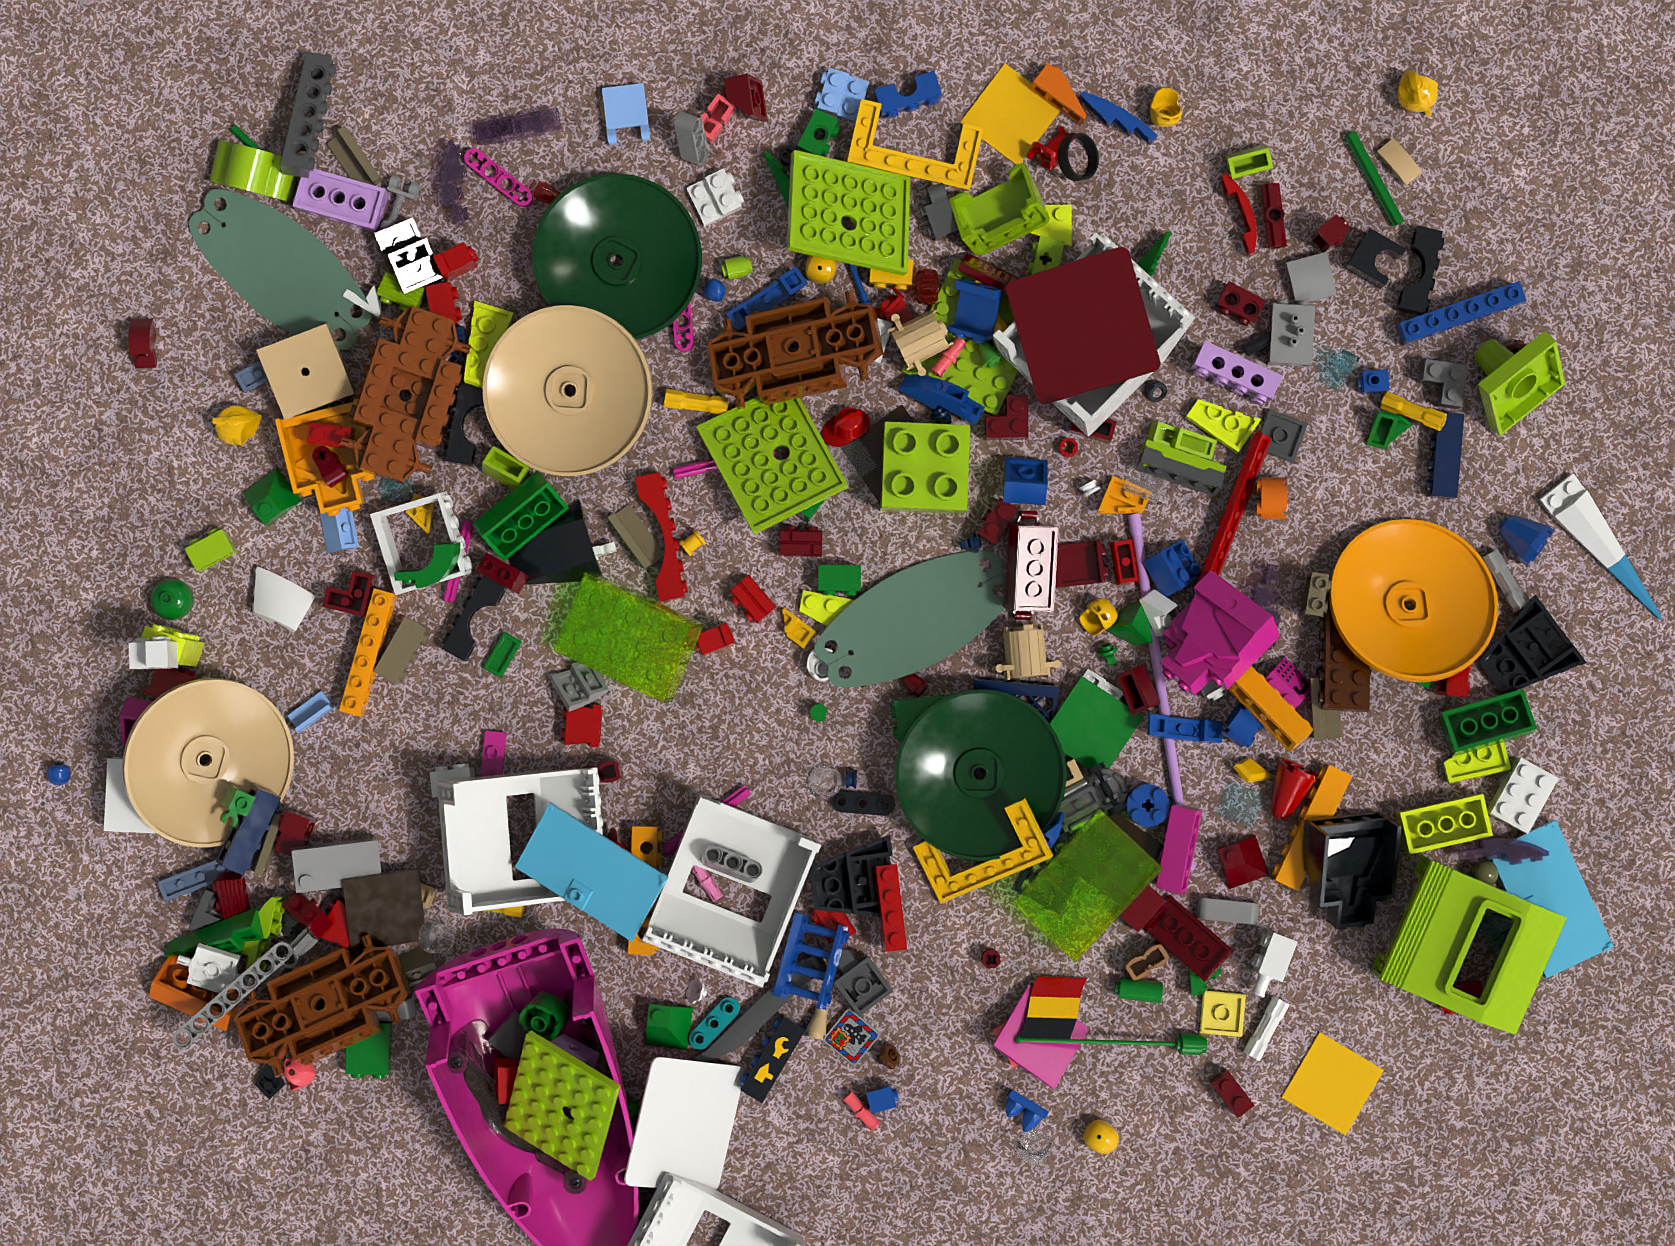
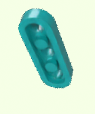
(721, 1015)

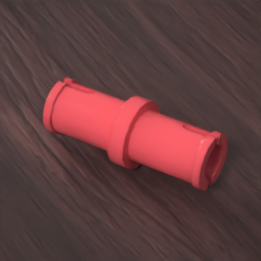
(948, 357)
(861, 1110)

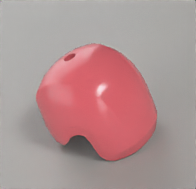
(298, 1074)

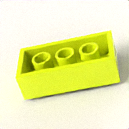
(188, 644)
(1444, 823)

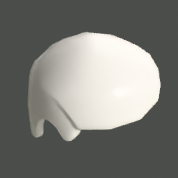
(817, 668)

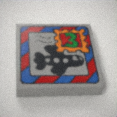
(851, 1036)

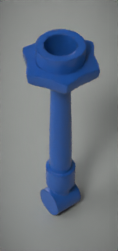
(862, 293)

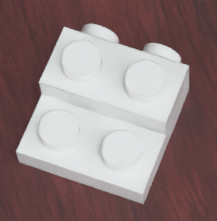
(715, 197)

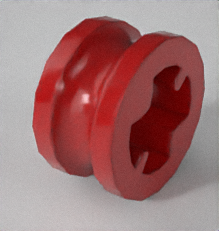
(1062, 445)

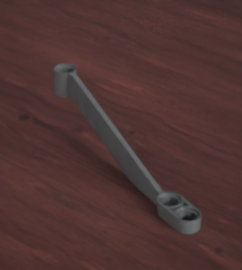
(756, 1015)

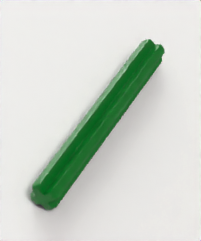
(1374, 178)

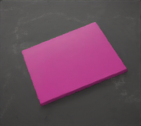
(1040, 1059)

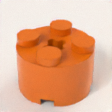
(1272, 498)

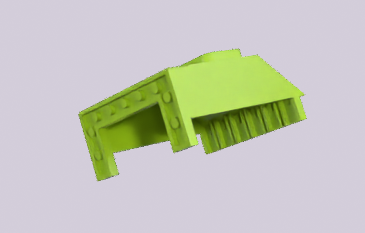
(1438, 935)

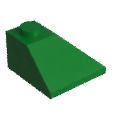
(271, 497)
(668, 1025)

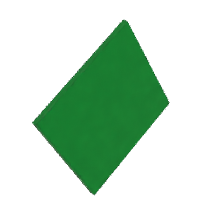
(1093, 724)

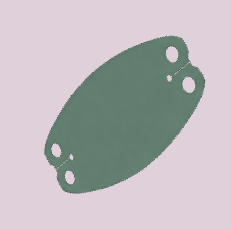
(277, 266)
(913, 619)

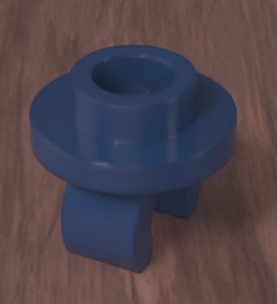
(940, 413)
(974, 543)

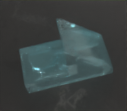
(1340, 369)

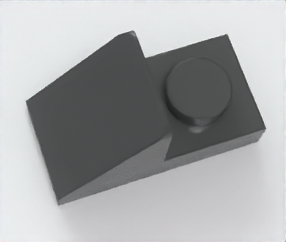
(203, 915)

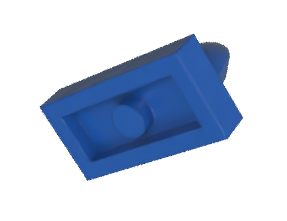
(1033, 1113)

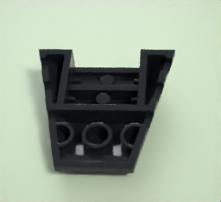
(559, 551)
(1529, 650)
(847, 881)

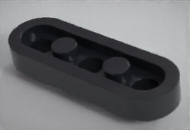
(873, 803)

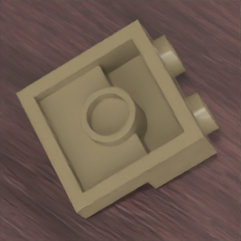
(1314, 594)

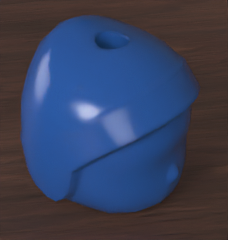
(714, 290)
(58, 774)

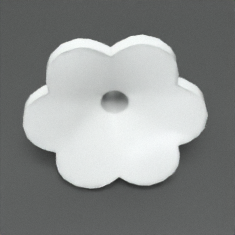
(696, 990)

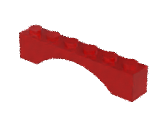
(669, 580)

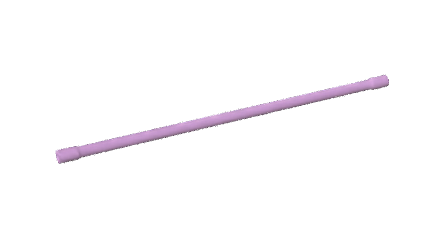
(1136, 532)

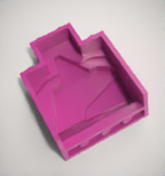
(1216, 636)

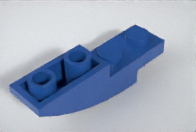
(939, 392)

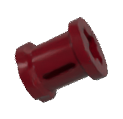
(984, 959)

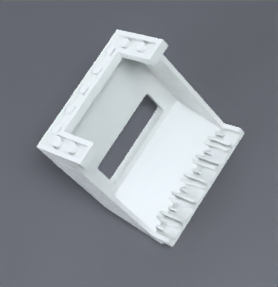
(1167, 322)
(478, 833)
(714, 933)
(680, 1205)

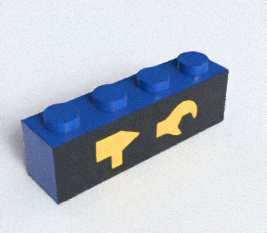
(772, 1059)

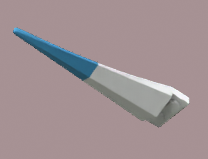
(1578, 514)

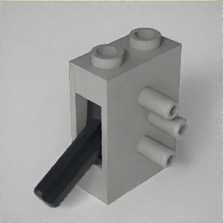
(1288, 335)

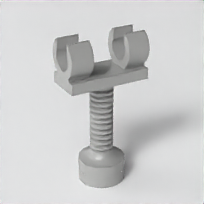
(400, 195)

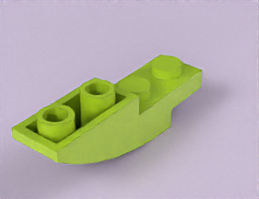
(270, 920)

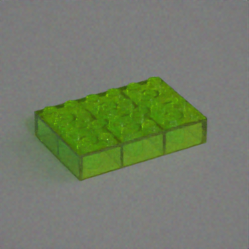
(628, 637)
(1087, 885)

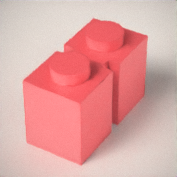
(721, 112)

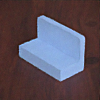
(339, 531)
(311, 711)

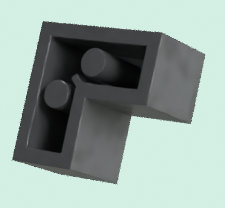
(1449, 378)

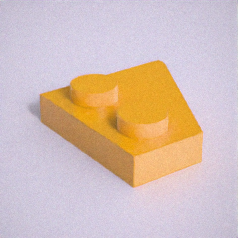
(1120, 501)

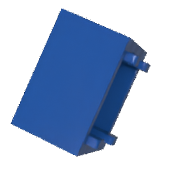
(1025, 481)

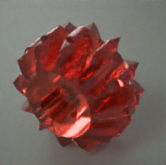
(926, 286)

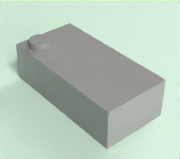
(328, 864)

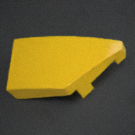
(797, 629)

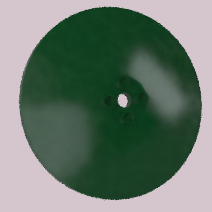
(622, 219)
(970, 732)

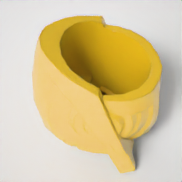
(1417, 92)
(236, 424)

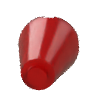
(1290, 787)

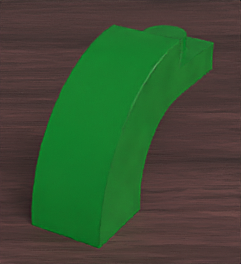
(441, 565)

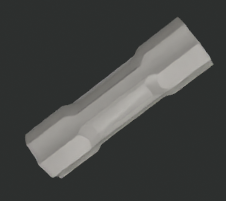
(1513, 594)

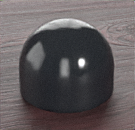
(1151, 386)

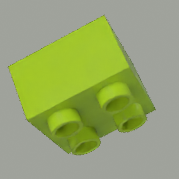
(925, 467)

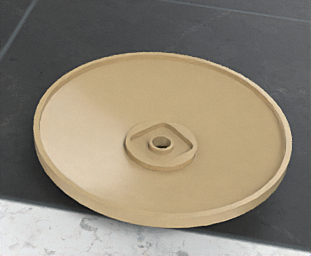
(528, 396)
(201, 717)

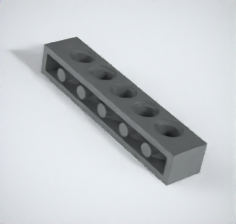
(313, 66)

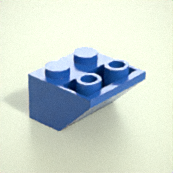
(1173, 568)

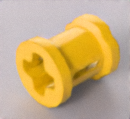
(692, 542)

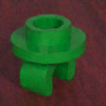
(1107, 651)

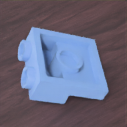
(841, 94)

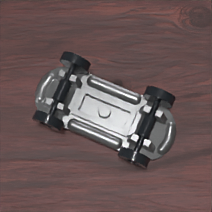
(1099, 790)

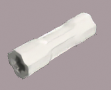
(1273, 1014)

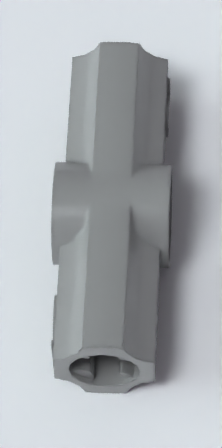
(301, 946)

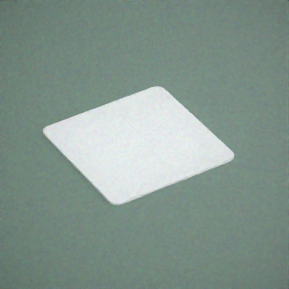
(684, 1122)

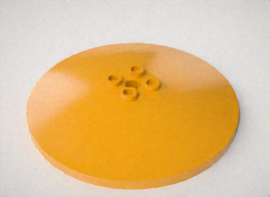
(1433, 571)

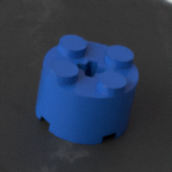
(1241, 726)
(1155, 814)

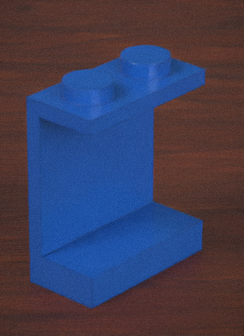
(976, 310)

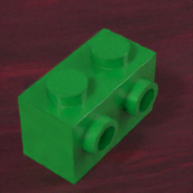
(839, 579)

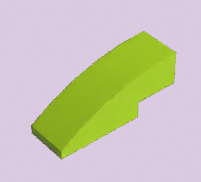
(1182, 439)

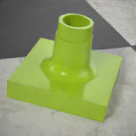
(1517, 380)

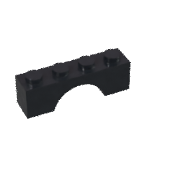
(1425, 244)
(459, 449)
(460, 641)

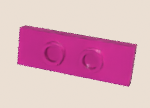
(493, 753)

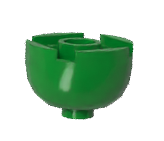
(171, 599)

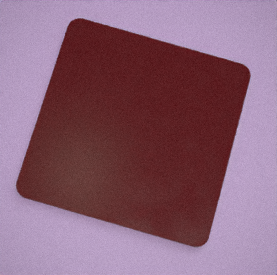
(1083, 325)

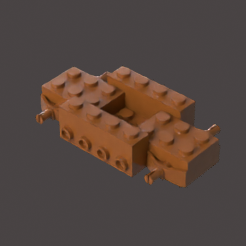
(825, 344)
(410, 364)
(351, 993)

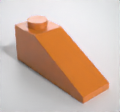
(1056, 90)

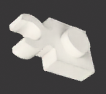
(604, 549)

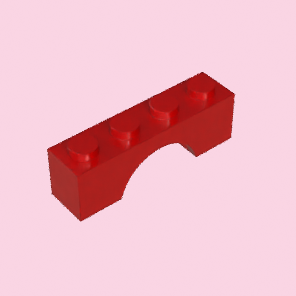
(891, 913)

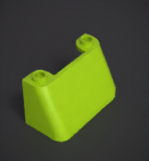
(1000, 212)

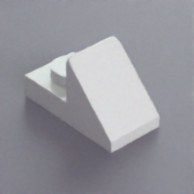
(373, 299)
(1157, 610)

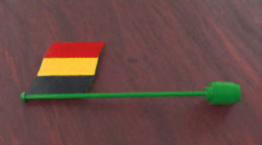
(1055, 1010)

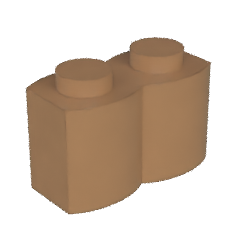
(1150, 958)

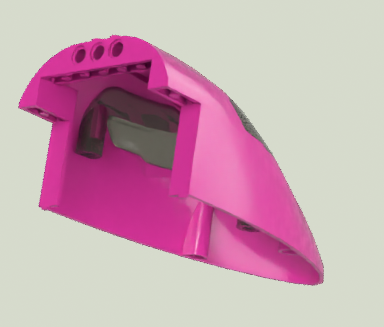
(463, 1008)

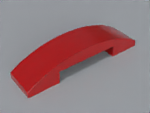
(1230, 189)

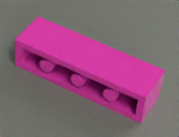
(1178, 848)

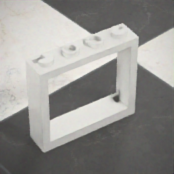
(389, 548)

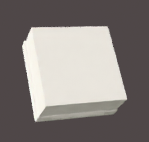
(119, 812)

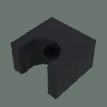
(1363, 258)

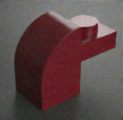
(141, 343)

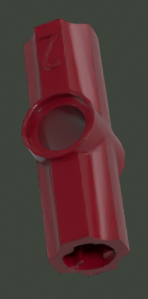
(1272, 202)

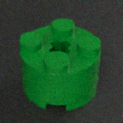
(544, 1015)

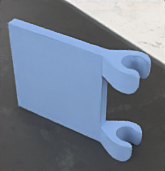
(625, 109)

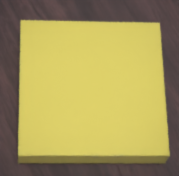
(1222, 1013)

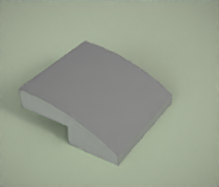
(1311, 278)
(578, 686)

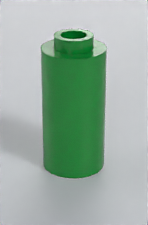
(1139, 990)

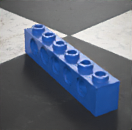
(1460, 313)

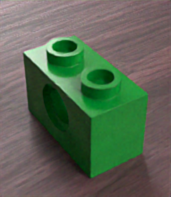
(819, 122)

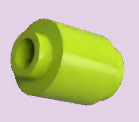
(736, 267)

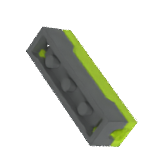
(1181, 467)

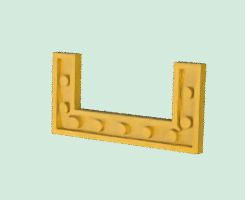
(955, 175)
(1033, 851)

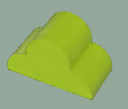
(251, 171)

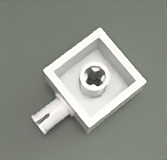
(1272, 960)

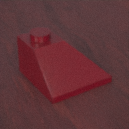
(746, 94)
(1242, 862)

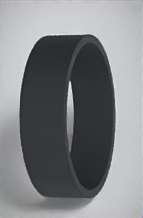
(1092, 152)

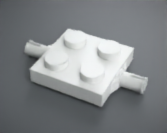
(211, 968)

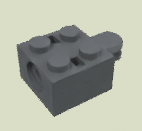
(861, 982)

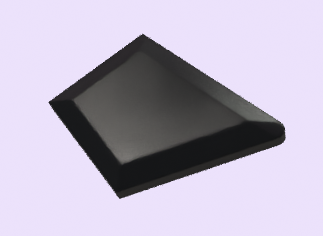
(268, 1083)

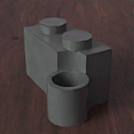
(938, 213)

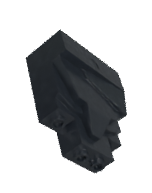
(1351, 865)

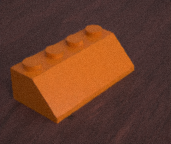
(172, 989)

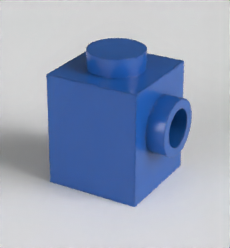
(1373, 381)
(882, 1098)

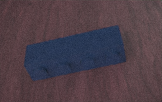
(1445, 458)
(248, 833)

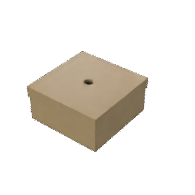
(306, 371)

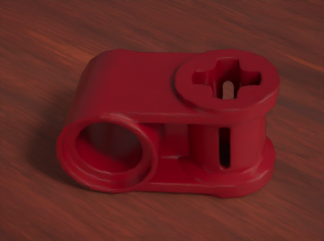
(329, 466)

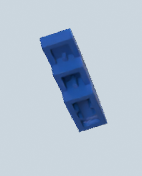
(1111, 113)

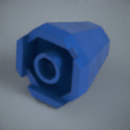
(1525, 537)

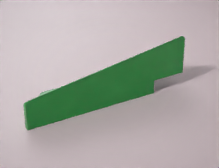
(224, 935)

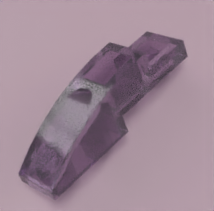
(518, 127)
(451, 176)
(1265, 596)
(1510, 849)

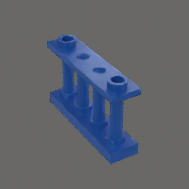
(790, 965)

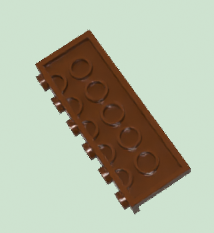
(1343, 674)

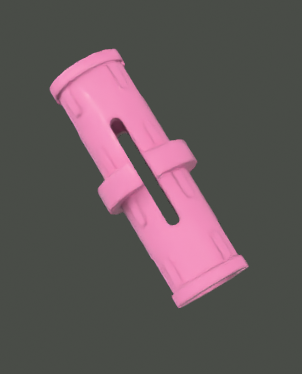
(707, 882)

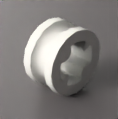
(1089, 488)

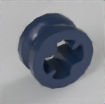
(851, 778)

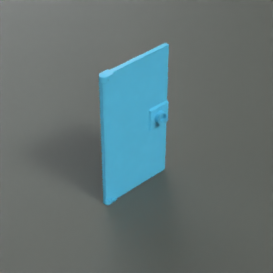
(591, 872)
(1558, 887)

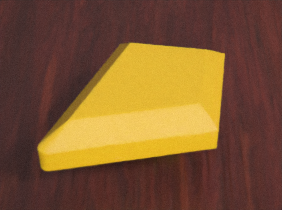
(422, 514)
(1251, 771)

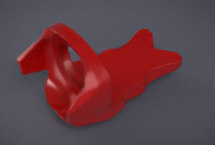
(1047, 155)
(894, 305)

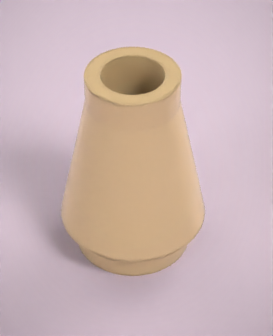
(817, 1026)

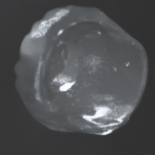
(824, 780)
(436, 936)
(1033, 1146)

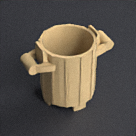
(919, 338)
(1025, 654)

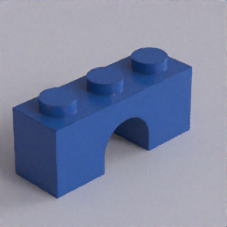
(892, 102)

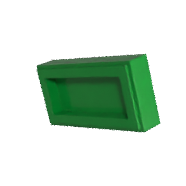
(502, 654)

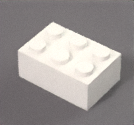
(1522, 795)

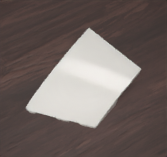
(279, 599)

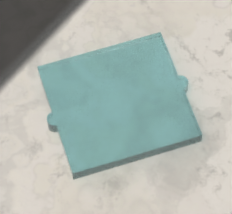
(1241, 804)

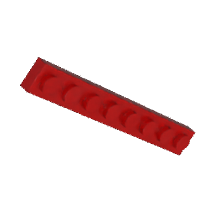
(1236, 504)

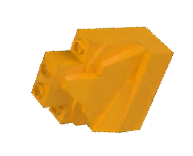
(302, 469)

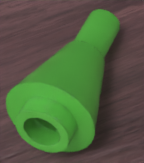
(989, 356)

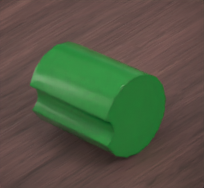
(818, 712)

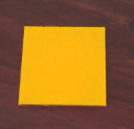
(1011, 114)
(1332, 1083)

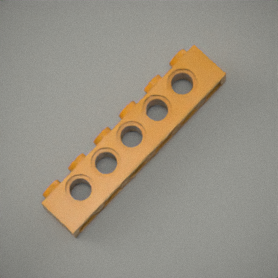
(368, 652)
(654, 836)

